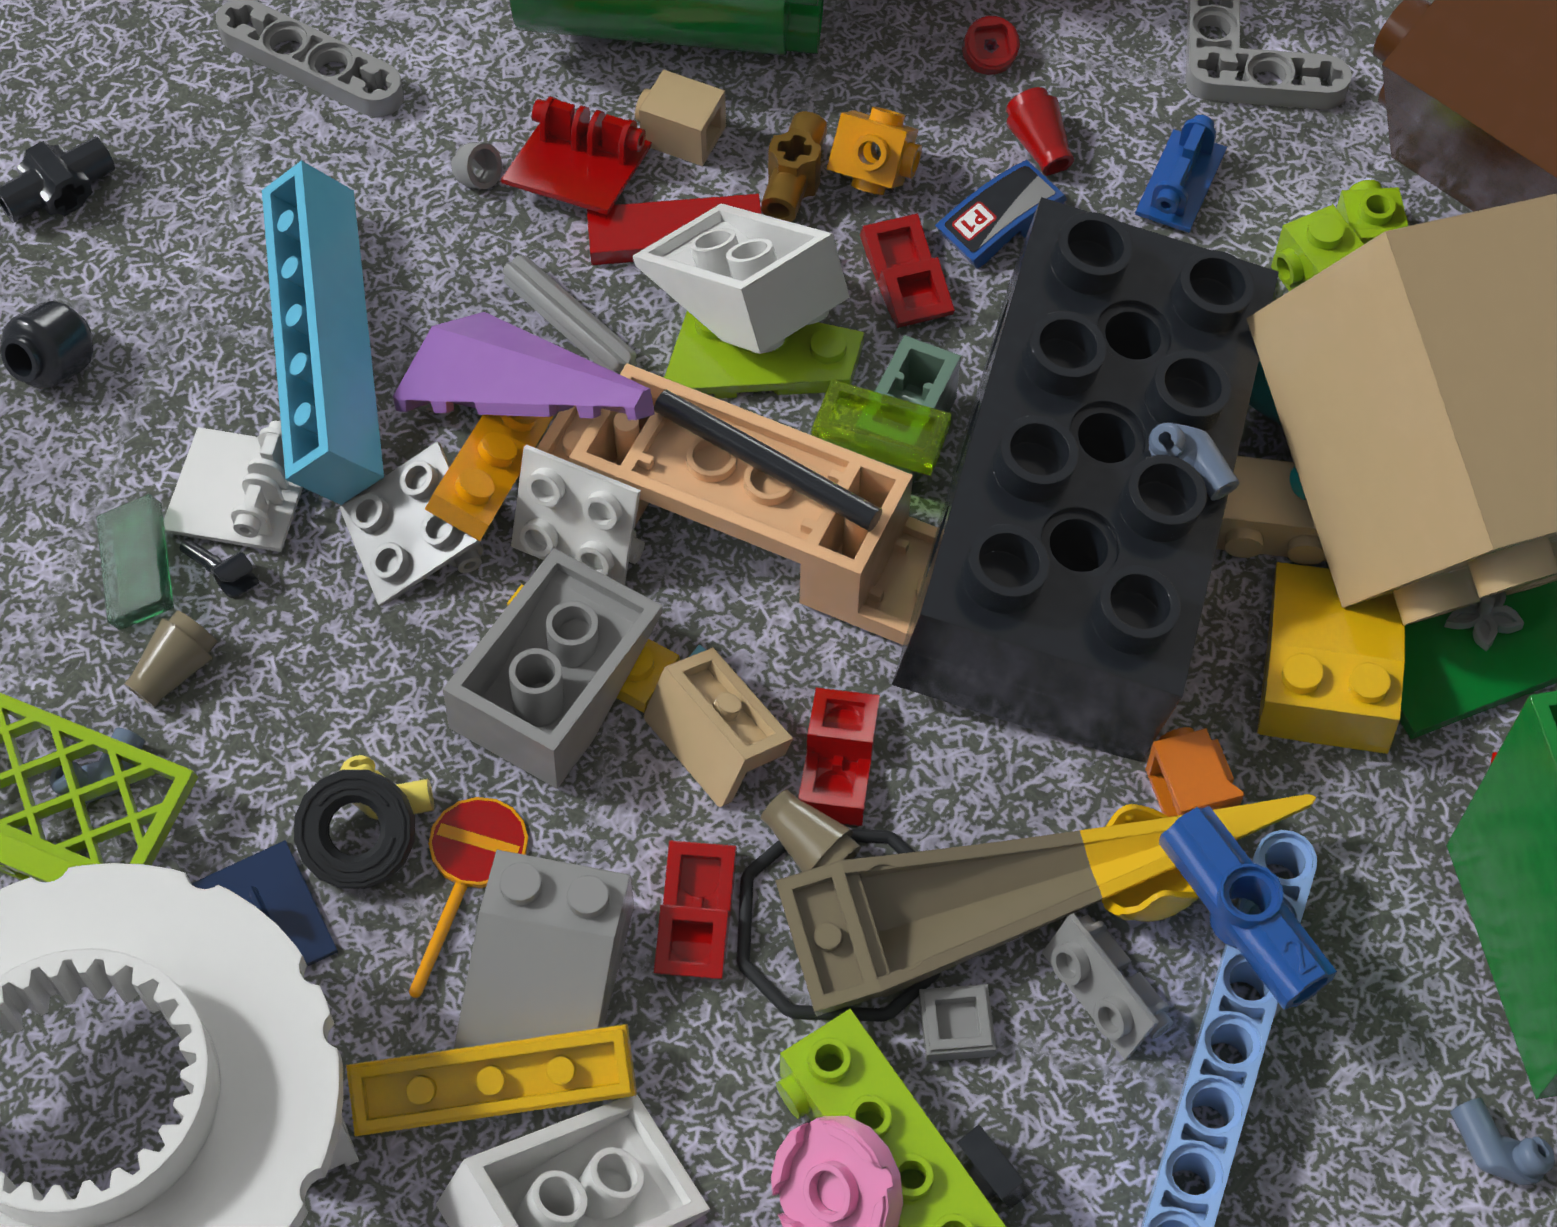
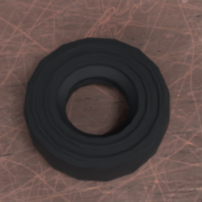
(313, 829)

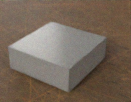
(957, 1022)

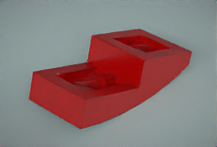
(905, 271)
(839, 753)
(695, 910)

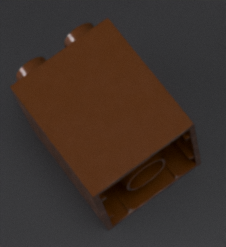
(1473, 96)

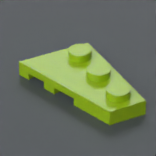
(799, 366)

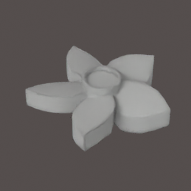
(1488, 619)

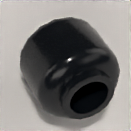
(46, 345)

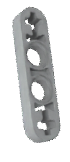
(313, 53)

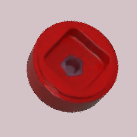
(990, 45)

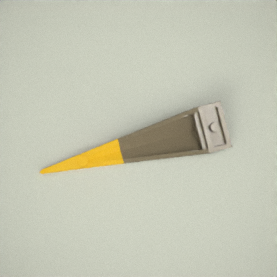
(906, 916)

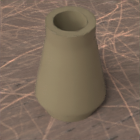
(170, 658)
(807, 833)

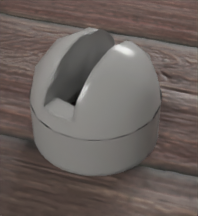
(480, 156)

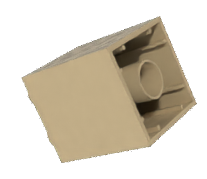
(1427, 407)

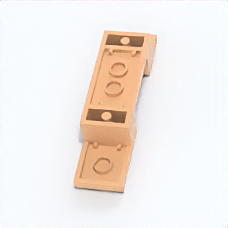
(843, 567)

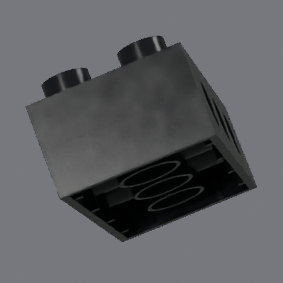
(1063, 547)

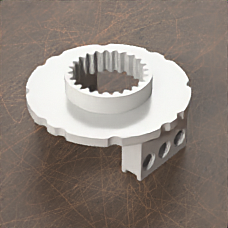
(251, 1028)

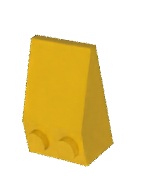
(1331, 668)

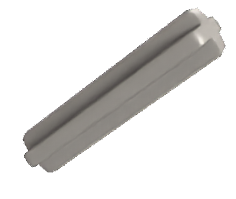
(567, 315)

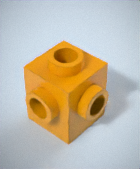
(856, 154)

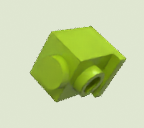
(1372, 209)

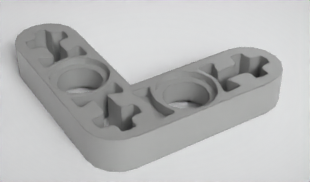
(1227, 57)

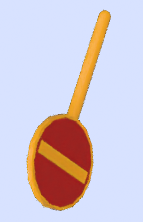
(463, 851)

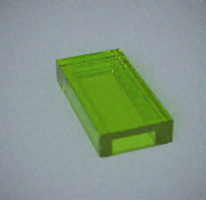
(882, 427)

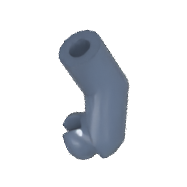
(1199, 451)
(1497, 1154)

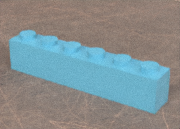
(321, 335)

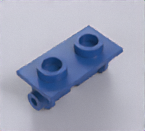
(1183, 175)

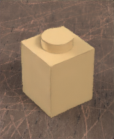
(682, 116)

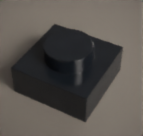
(992, 1169)

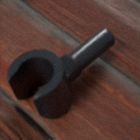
(232, 575)

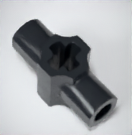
(55, 179)

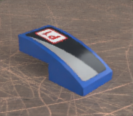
(997, 212)

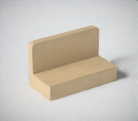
(714, 723)

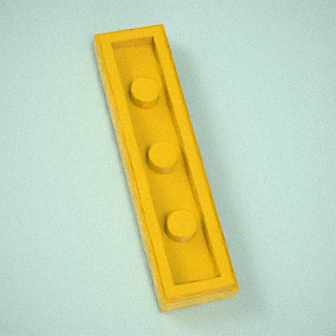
(491, 1080)

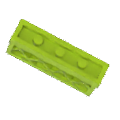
(33, 856)

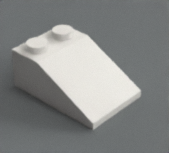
(748, 275)
(578, 1173)

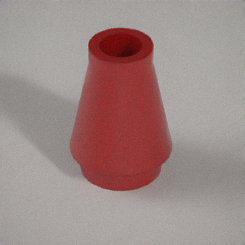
(1039, 127)

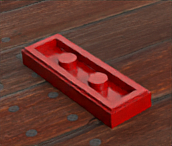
(638, 225)

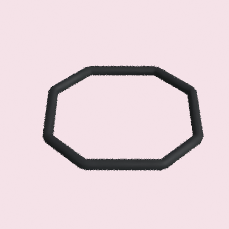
(766, 986)

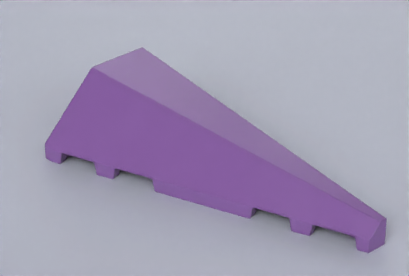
(511, 373)

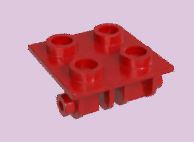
(577, 156)

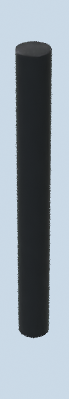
(768, 460)

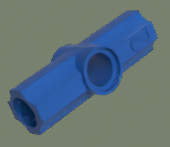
(1269, 941)

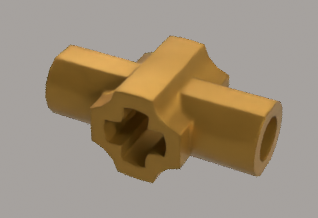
(794, 166)

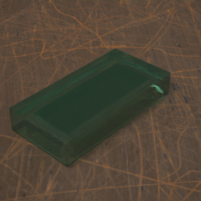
(134, 562)

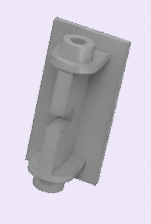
(1090, 965)

